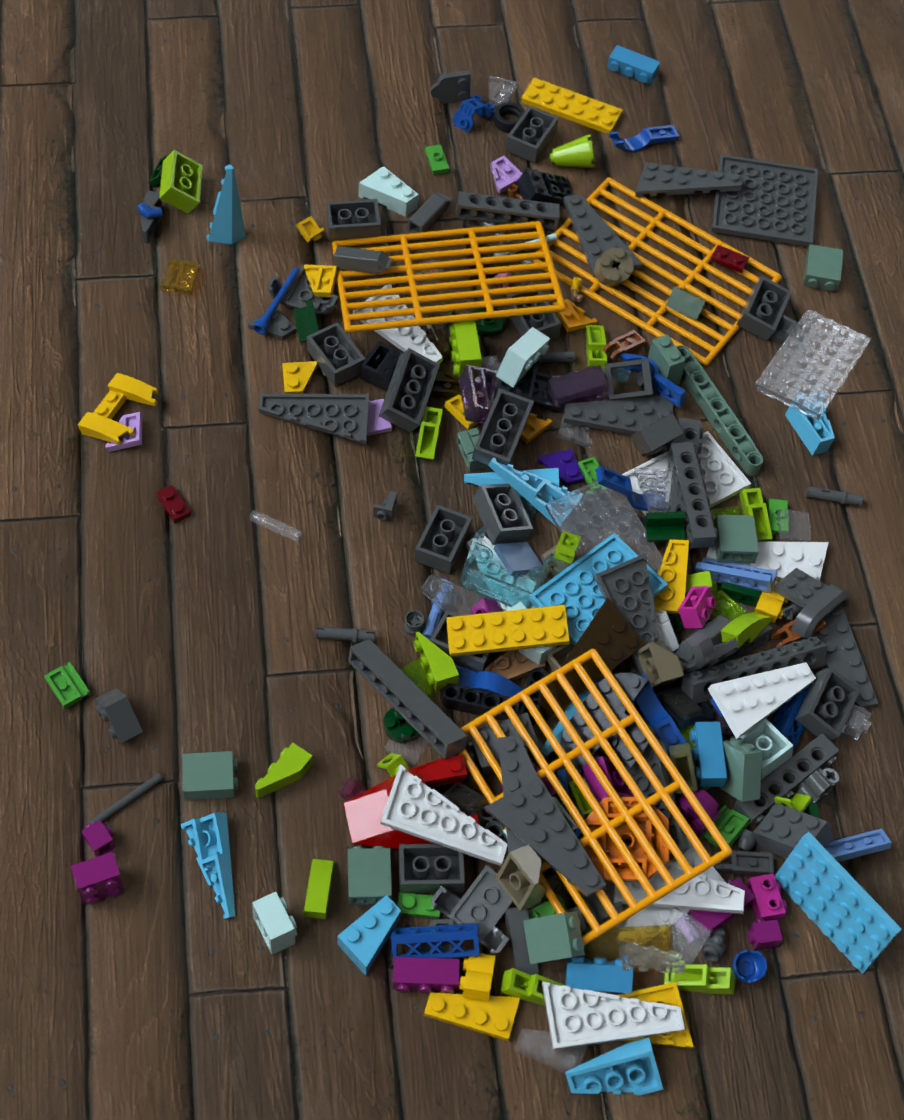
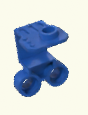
(464, 116)

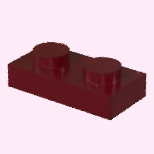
(729, 259)
(173, 504)

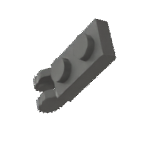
(747, 863)

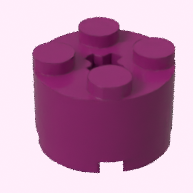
(708, 803)

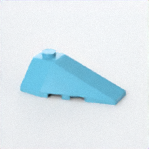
(617, 1071)

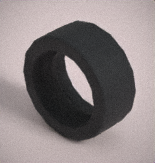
(507, 108)

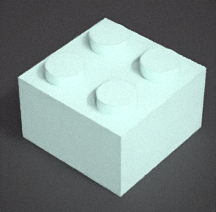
(772, 743)
(274, 922)

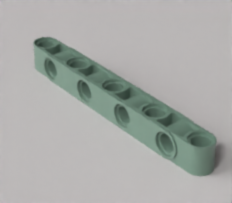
(720, 414)

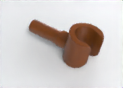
(514, 192)

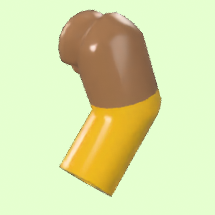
(575, 297)

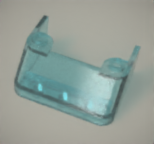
(496, 582)

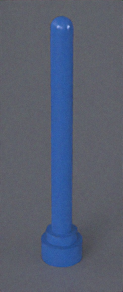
(261, 325)

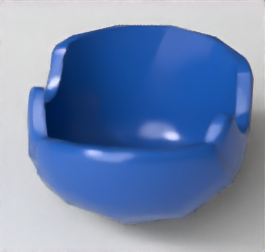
(749, 966)

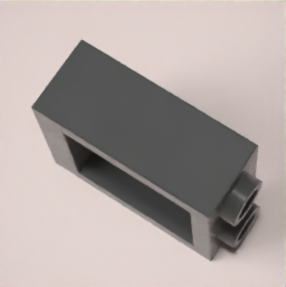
(645, 375)

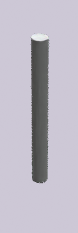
(128, 798)

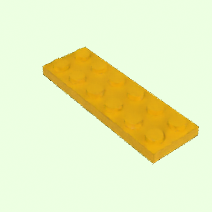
(571, 106)
(507, 630)

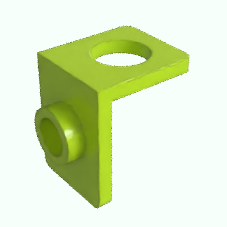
(393, 765)
(798, 801)

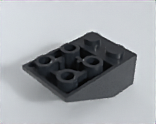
(543, 187)
(380, 365)

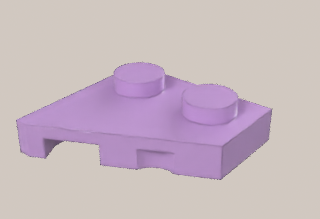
(504, 173)
(133, 421)

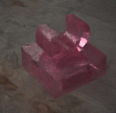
(351, 789)

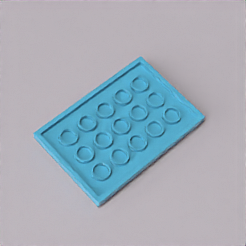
(578, 589)
(836, 903)

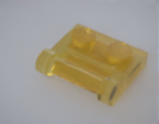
(185, 279)

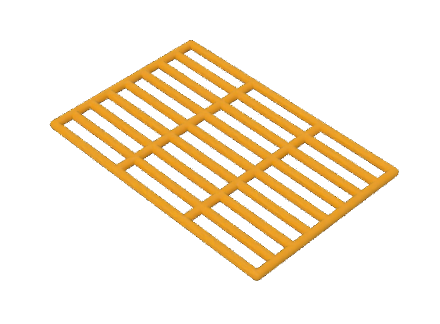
(480, 271)
(692, 274)
(626, 815)

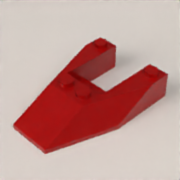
(367, 808)

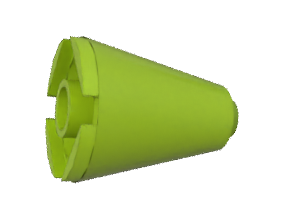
(574, 154)

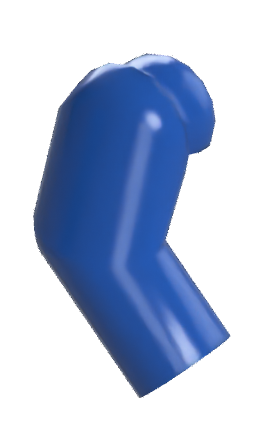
(148, 212)

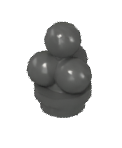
(714, 946)

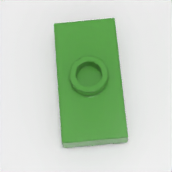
(436, 159)
(588, 469)
(773, 506)

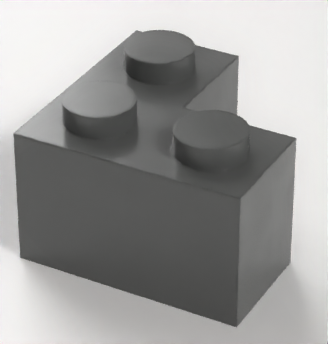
(118, 712)

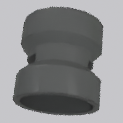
(414, 623)

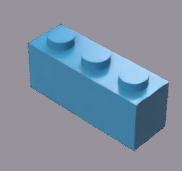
(633, 65)
(708, 754)
(598, 975)

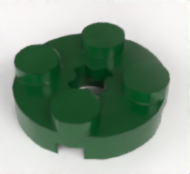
(489, 328)
(396, 732)

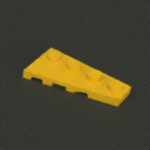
(674, 572)
(482, 1016)

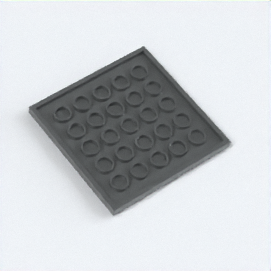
(773, 202)

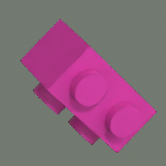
(697, 607)
(767, 899)

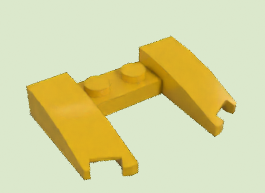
(100, 422)

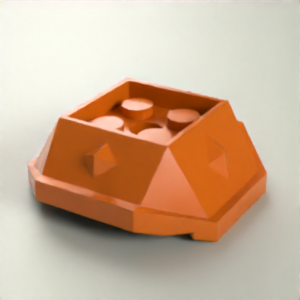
(625, 833)

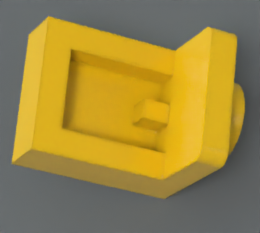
(310, 229)

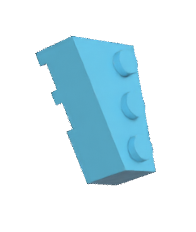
(814, 433)
(369, 933)

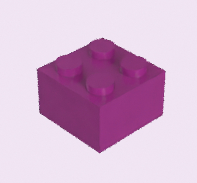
(612, 775)
(97, 878)

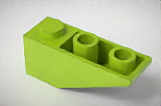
(438, 664)
(288, 769)

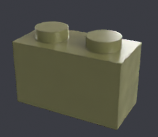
(682, 759)

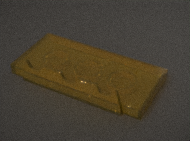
(608, 943)

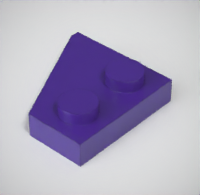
(568, 467)

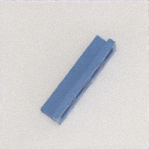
(738, 574)
(859, 845)

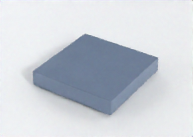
(517, 557)

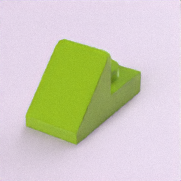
(567, 547)
(701, 579)

